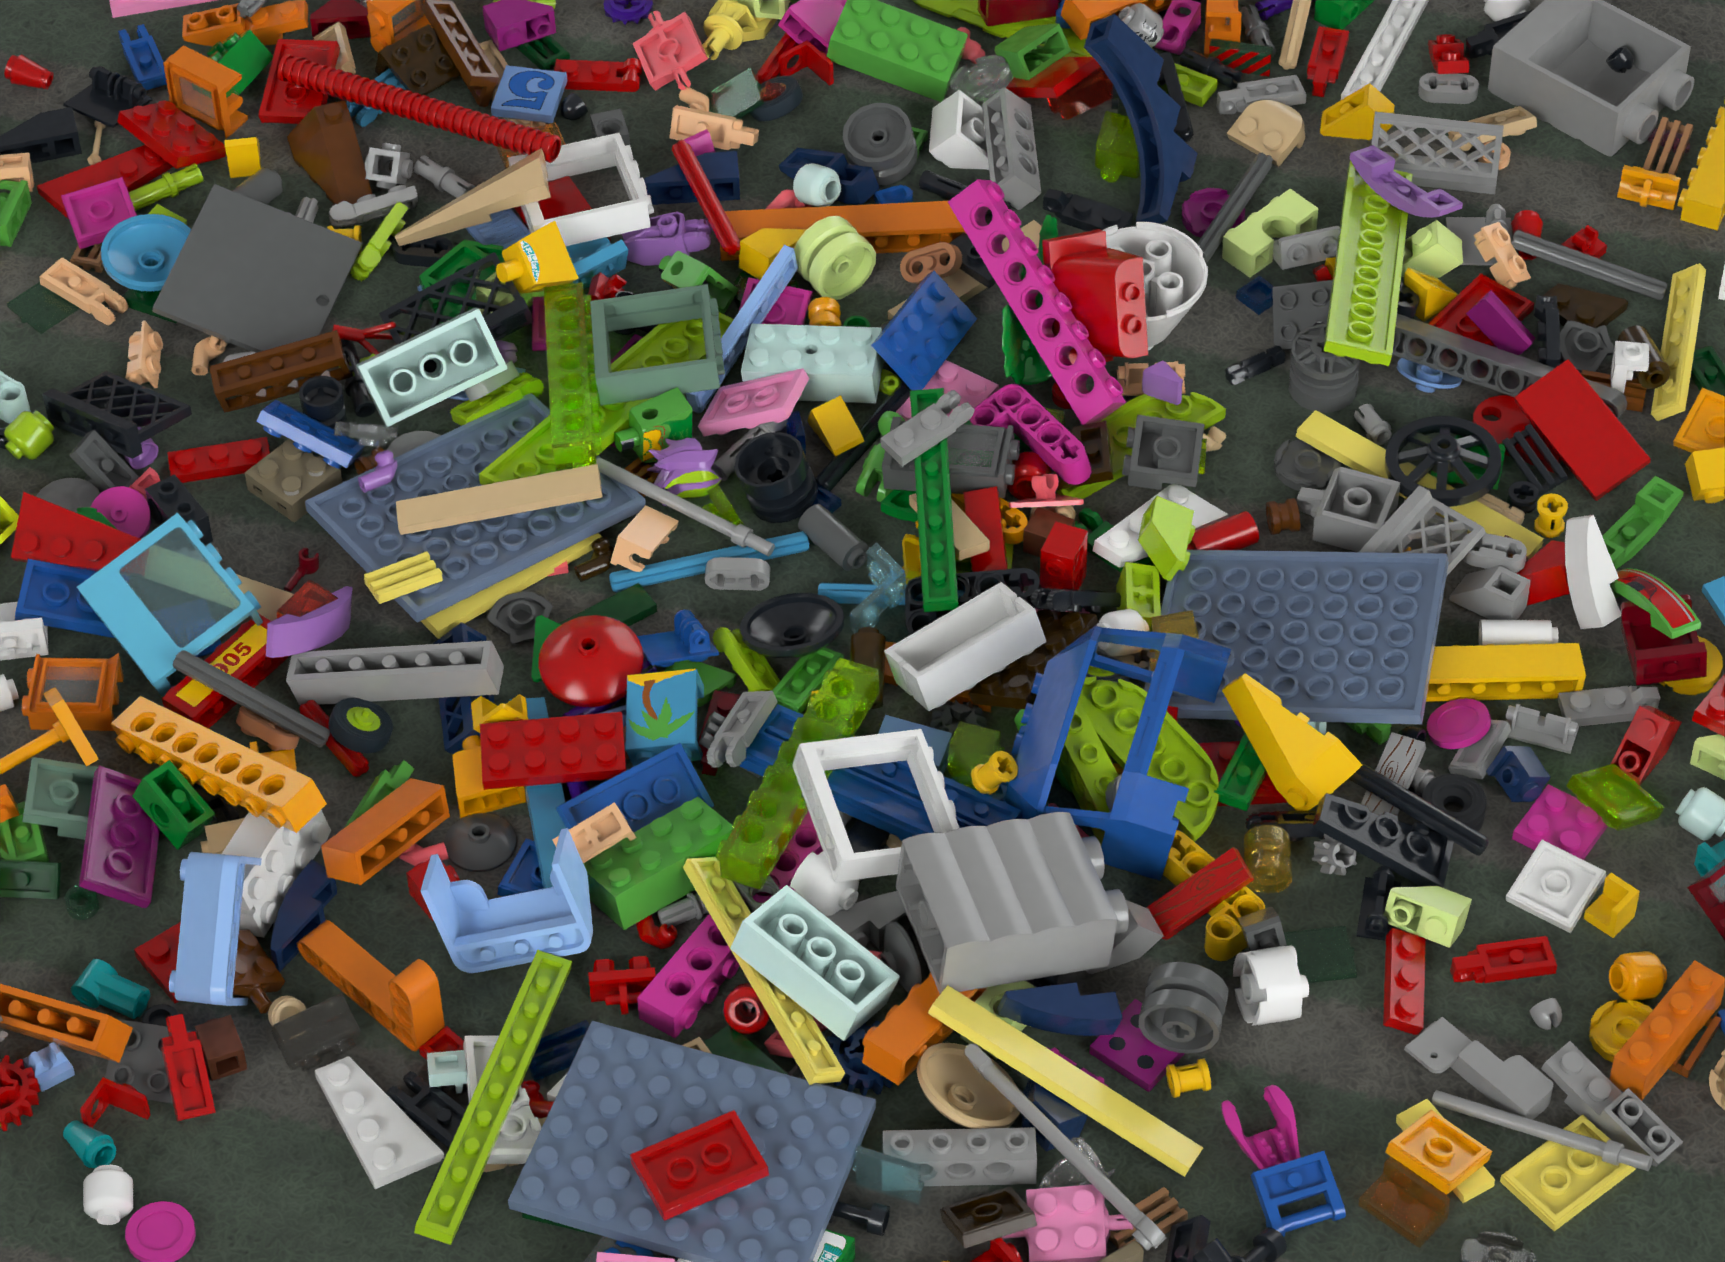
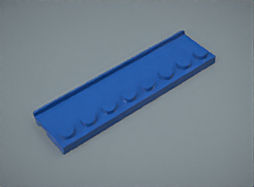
(879, 792)

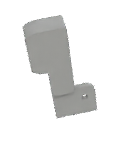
(1510, 1084)

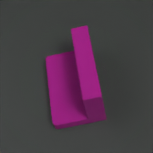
(1500, 324)

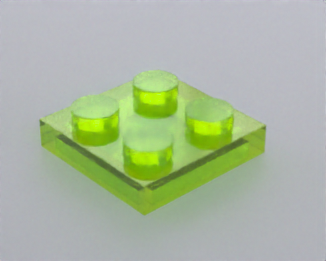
(1615, 797)

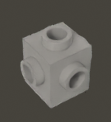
(378, 162)

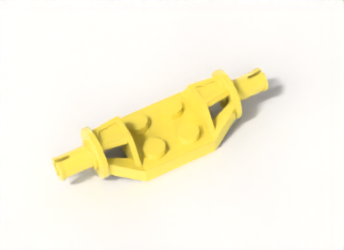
(731, 25)

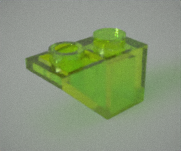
(971, 747)

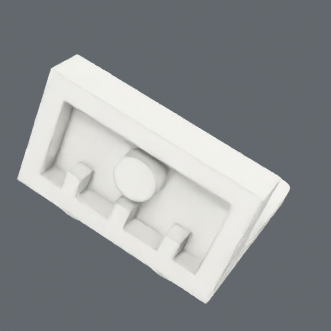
(21, 637)

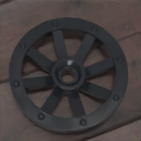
(1444, 456)

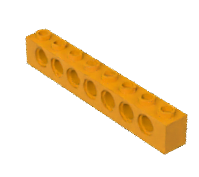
(219, 764)

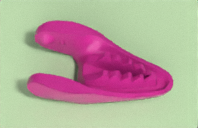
(1273, 1145)

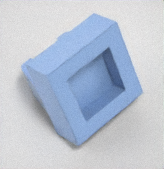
(49, 1066)

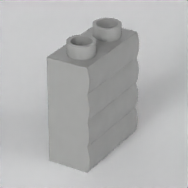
(1560, 72)
(1009, 901)

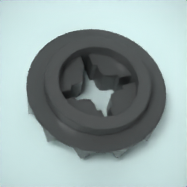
(943, 717)

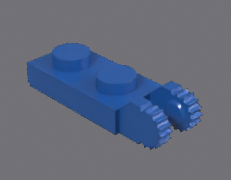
(143, 58)

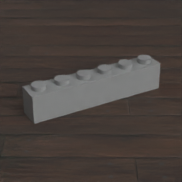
(396, 672)

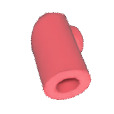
(972, 48)
(786, 199)
(418, 854)

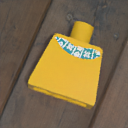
(537, 261)

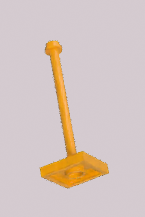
(63, 730)

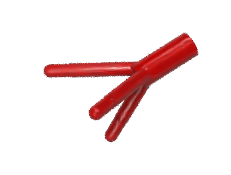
(361, 335)

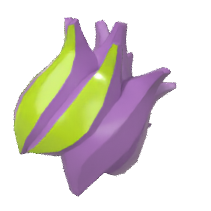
(685, 468)

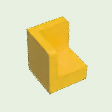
(487, 712)
(1614, 906)

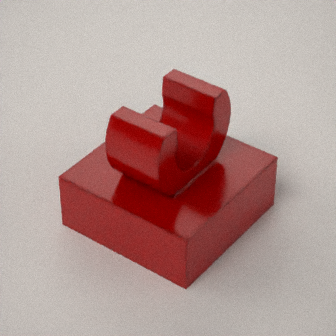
(1587, 242)
(604, 288)

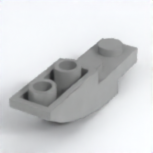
(869, 917)
(1615, 1113)

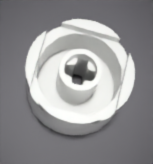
(1270, 985)

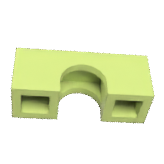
(1251, 243)

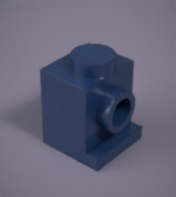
(1519, 773)

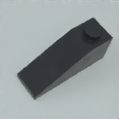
(44, 136)

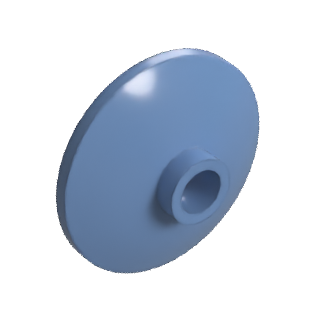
(1425, 377)

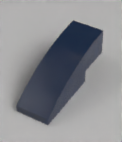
(856, 181)
(301, 911)
(1063, 1010)

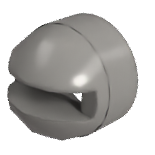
(1547, 1012)

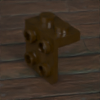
(418, 61)

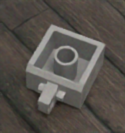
(1350, 507)

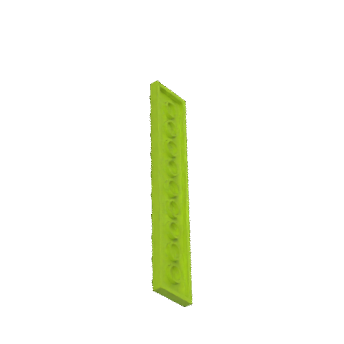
(1366, 274)
(662, 346)

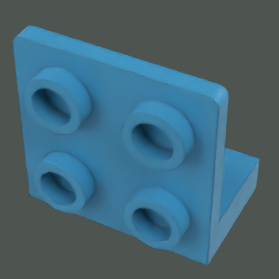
(596, 257)

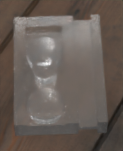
(368, 433)

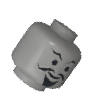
(1143, 22)

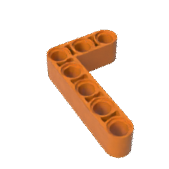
(403, 1003)

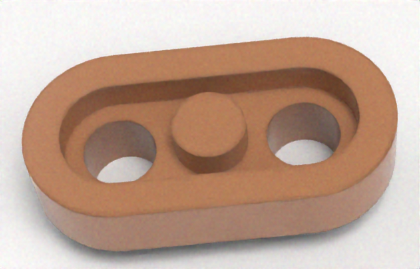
(933, 259)
(274, 735)

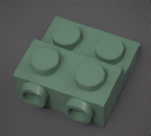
(59, 796)

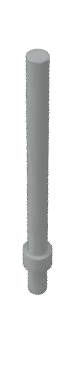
(738, 533)
(1611, 1152)

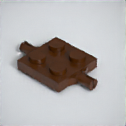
(255, 972)

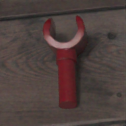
(306, 567)

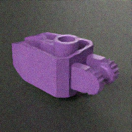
(665, 237)

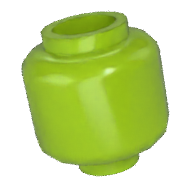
(29, 435)

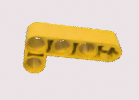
(1223, 931)

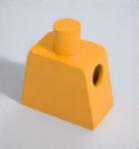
(469, 785)

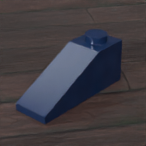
(672, 186)

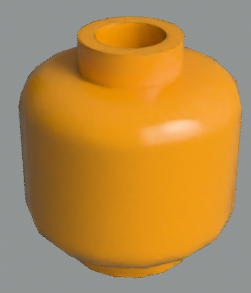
(1637, 976)

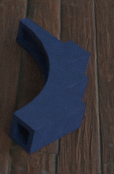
(1151, 111)

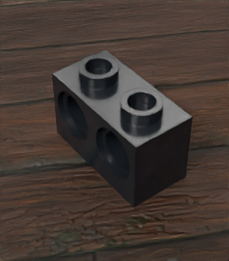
(172, 497)

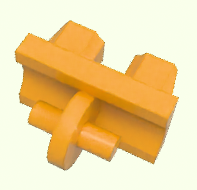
(1648, 187)

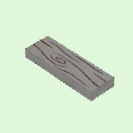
(1399, 764)

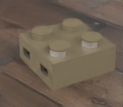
(290, 478)

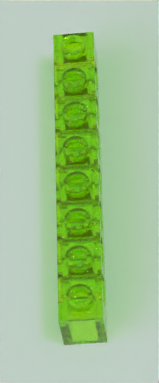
(571, 377)
(778, 804)

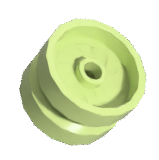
(834, 257)

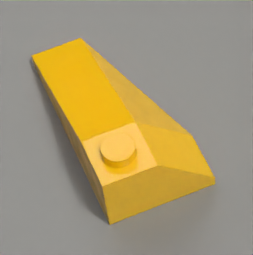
(1294, 754)

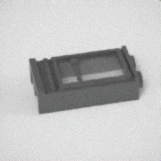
(977, 460)

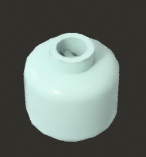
(816, 185)
(1702, 813)

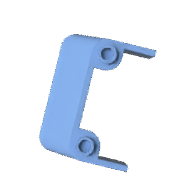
(209, 928)
(511, 928)

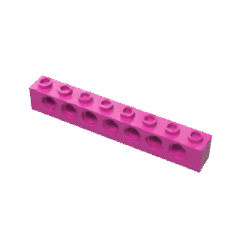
(1004, 267)
(705, 958)

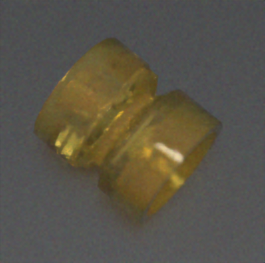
(1268, 858)

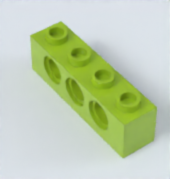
(1087, 766)

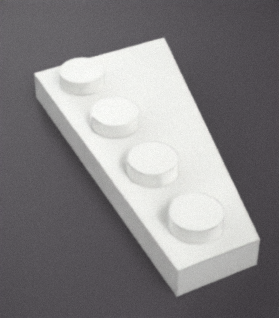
(1121, 541)
(520, 1126)

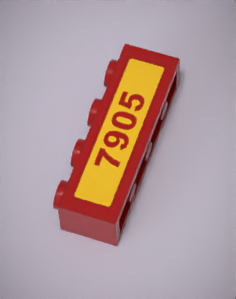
(242, 658)

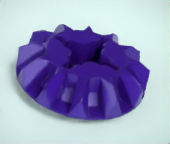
(638, 10)

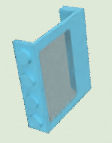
(168, 598)

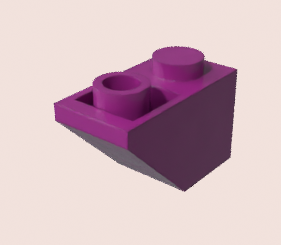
(517, 22)

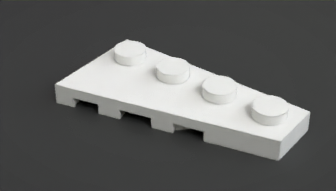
(375, 1125)

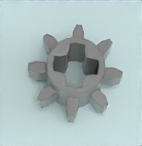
(1333, 856)

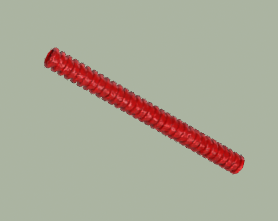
(418, 107)

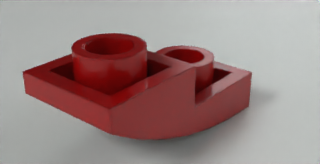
(1448, 54)

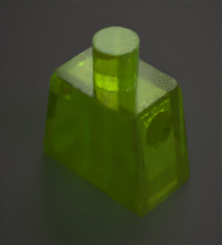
(1116, 148)

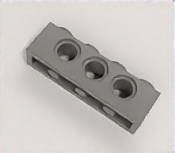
(1011, 147)
(967, 1155)

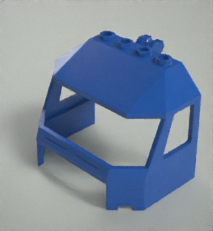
(1141, 818)

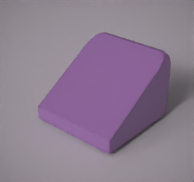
(1162, 383)

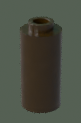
(1658, 369)
(868, 649)

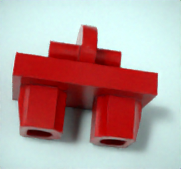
(620, 986)

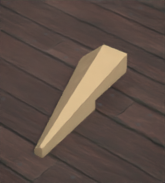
(511, 188)

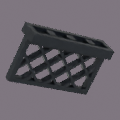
(500, 322)
(121, 434)

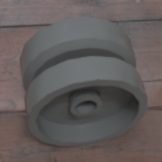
(881, 139)
(1183, 1007)

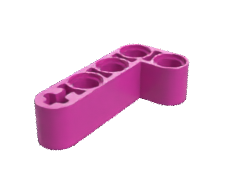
(1037, 429)

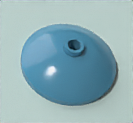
(143, 250)

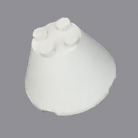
(1172, 272)

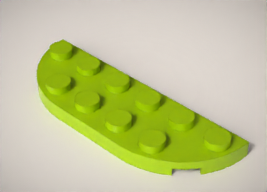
(1193, 408)
(1177, 758)

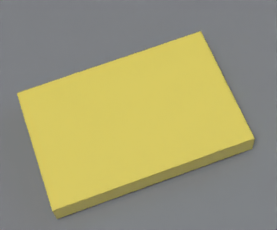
(1561, 1180)

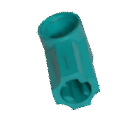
(103, 986)

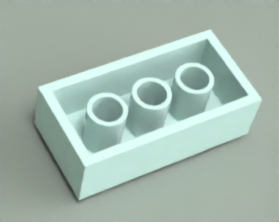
(834, 357)
(463, 358)
(814, 962)

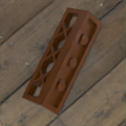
(463, 49)
(278, 368)

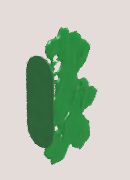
(1021, 356)

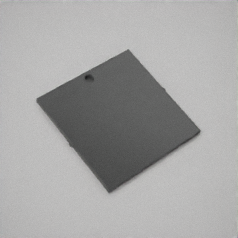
(256, 274)

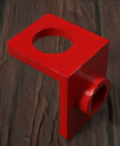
(808, 57)
(116, 1094)

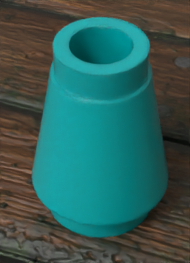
(90, 1144)

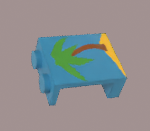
(662, 713)

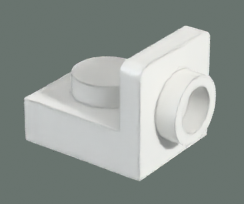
(1626, 359)

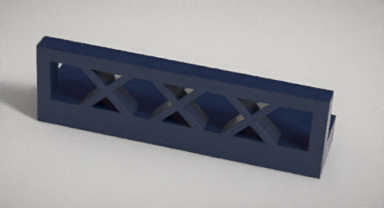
(463, 711)

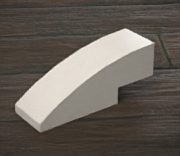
(1589, 573)

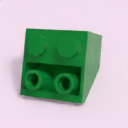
(242, 54)

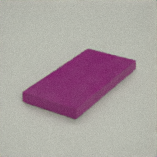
(119, 841)

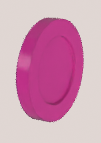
(124, 509)
(1458, 723)
(160, 1232)

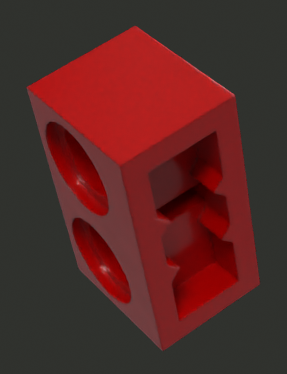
(1064, 557)

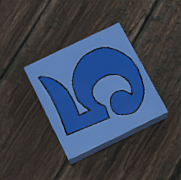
(529, 94)

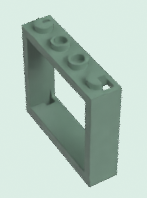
(649, 310)

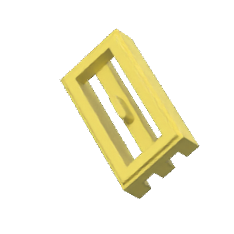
(403, 577)

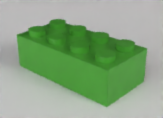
(897, 47)
(648, 872)

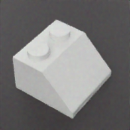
(959, 133)

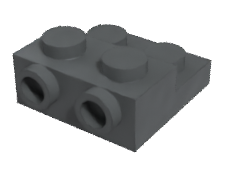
(1163, 452)

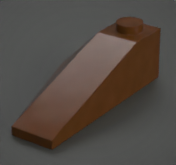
(330, 152)

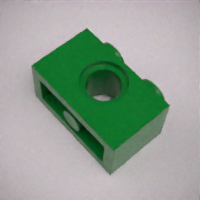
(173, 804)

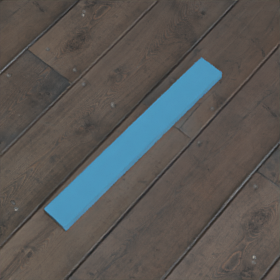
(542, 806)

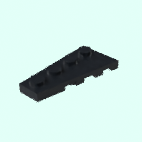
(1402, 847)

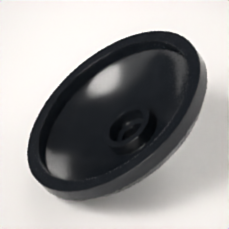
(792, 625)

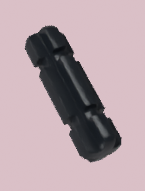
(1255, 365)

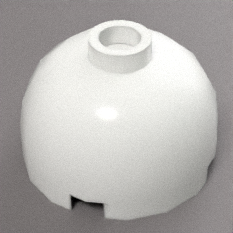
(816, 885)

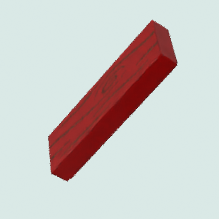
(1200, 893)

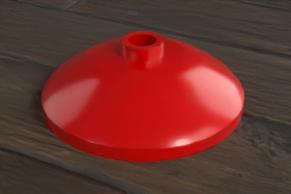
(591, 675)

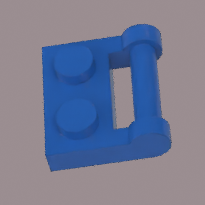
(1295, 1182)

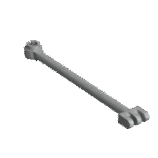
(1146, 1232)

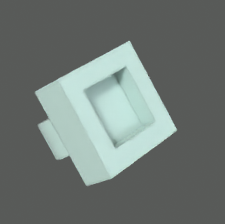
(447, 1069)

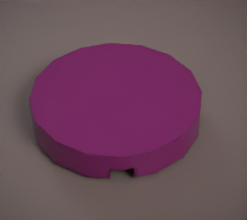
(1198, 215)

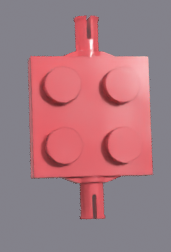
(669, 50)

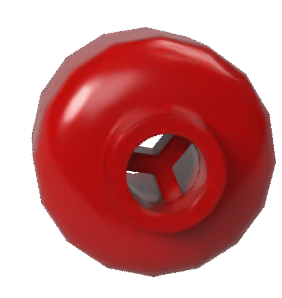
(1027, 466)
(738, 1016)

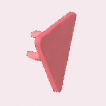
(1045, 494)

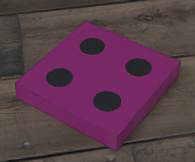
(1132, 1052)

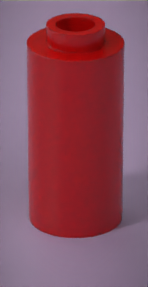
(1228, 534)

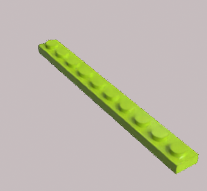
(493, 1098)

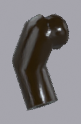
(599, 561)

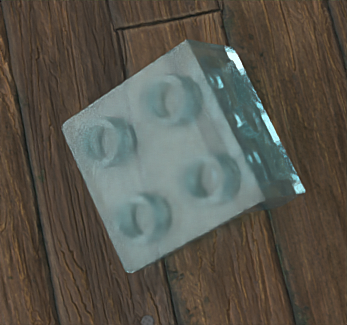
(890, 589)

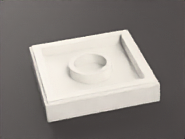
(1556, 886)

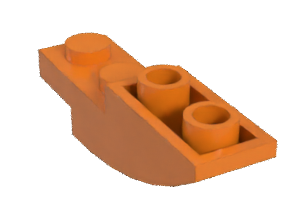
(266, 24)

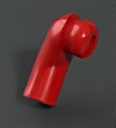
(657, 936)

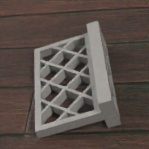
(1433, 169)
(1411, 523)

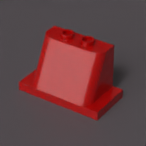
(1103, 292)

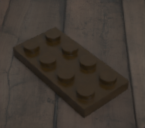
(1014, 683)

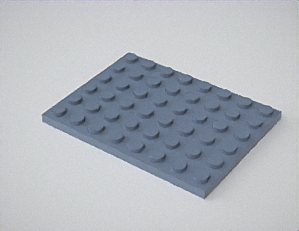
(472, 552)
(1318, 629)
(642, 1090)

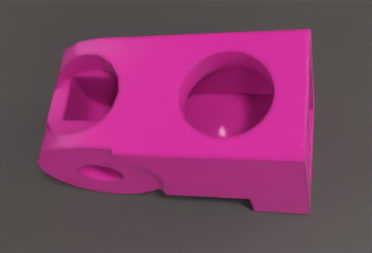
(1179, 26)

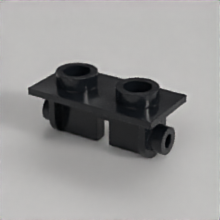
(1372, 921)

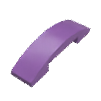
(1377, 171)
(311, 631)

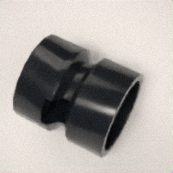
(323, 400)

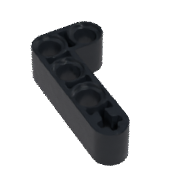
(973, 584)

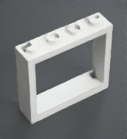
(603, 221)
(818, 756)

